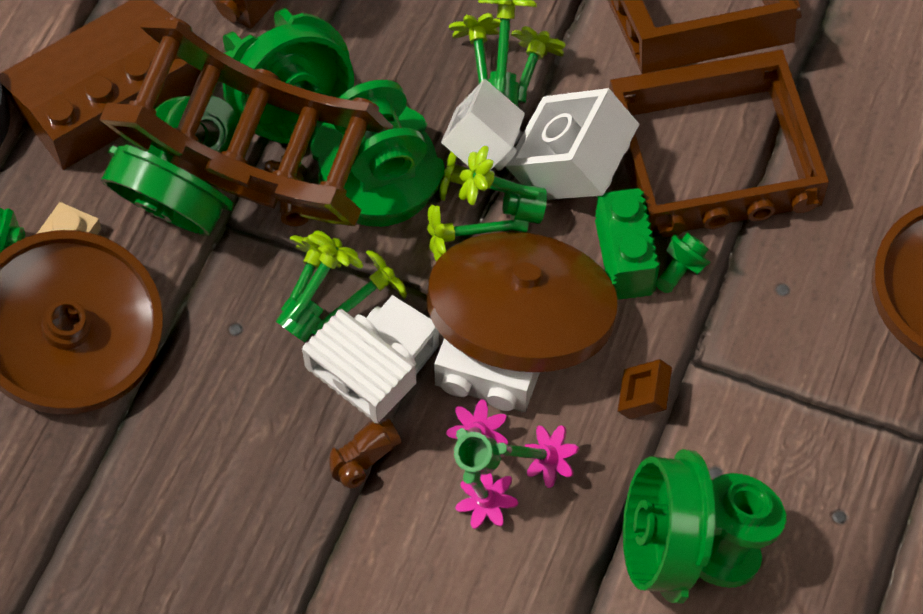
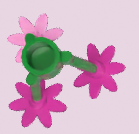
(480, 453)

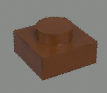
(645, 389)

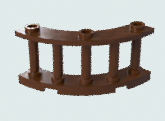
(229, 169)

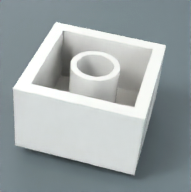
(574, 144)

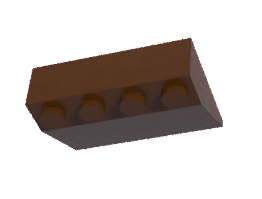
(73, 79)

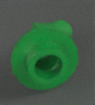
(687, 254)

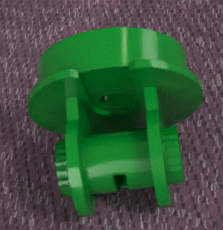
(296, 50)
(393, 168)
(165, 189)
(696, 527)

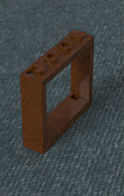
(704, 37)
(716, 82)

